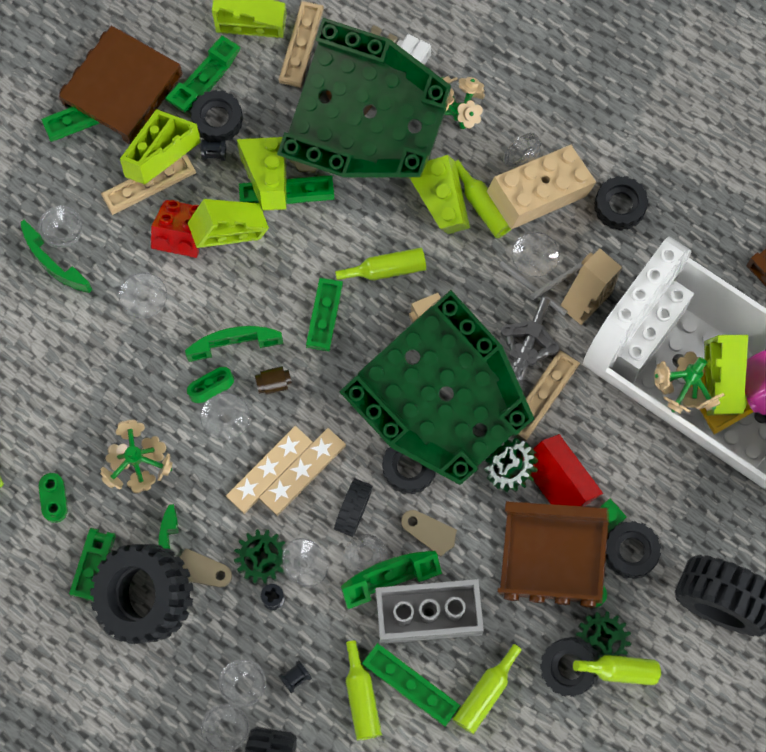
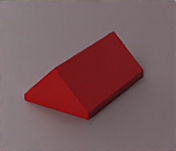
(562, 475)

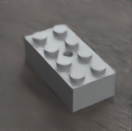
(454, 607)

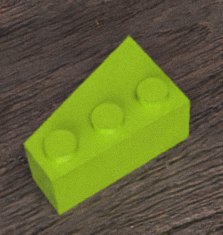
(250, 17)
(158, 146)
(265, 170)
(443, 194)
(227, 223)
(726, 372)

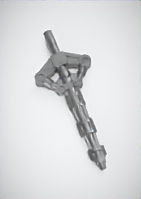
(524, 353)

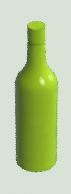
(480, 200)
(387, 265)
(622, 669)
(485, 693)
(361, 697)

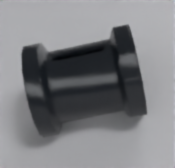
(213, 150)
(268, 590)
(295, 676)

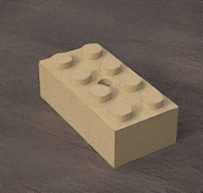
(541, 186)

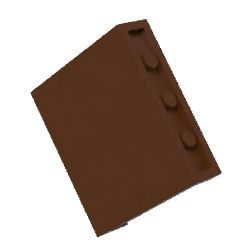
(121, 83)
(554, 553)

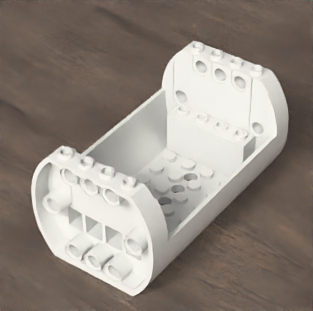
(665, 316)

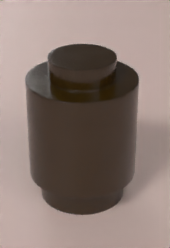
(273, 380)

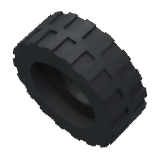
(217, 99)
(621, 185)
(402, 483)
(353, 507)
(646, 537)
(551, 672)

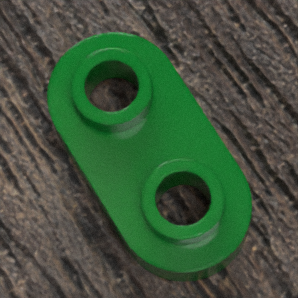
(210, 385)
(52, 497)

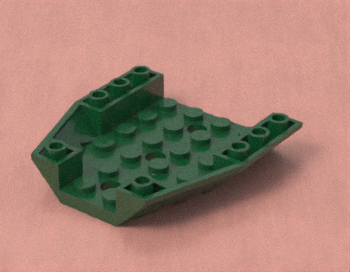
(359, 73)
(405, 401)

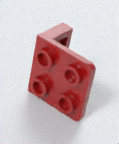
(171, 229)

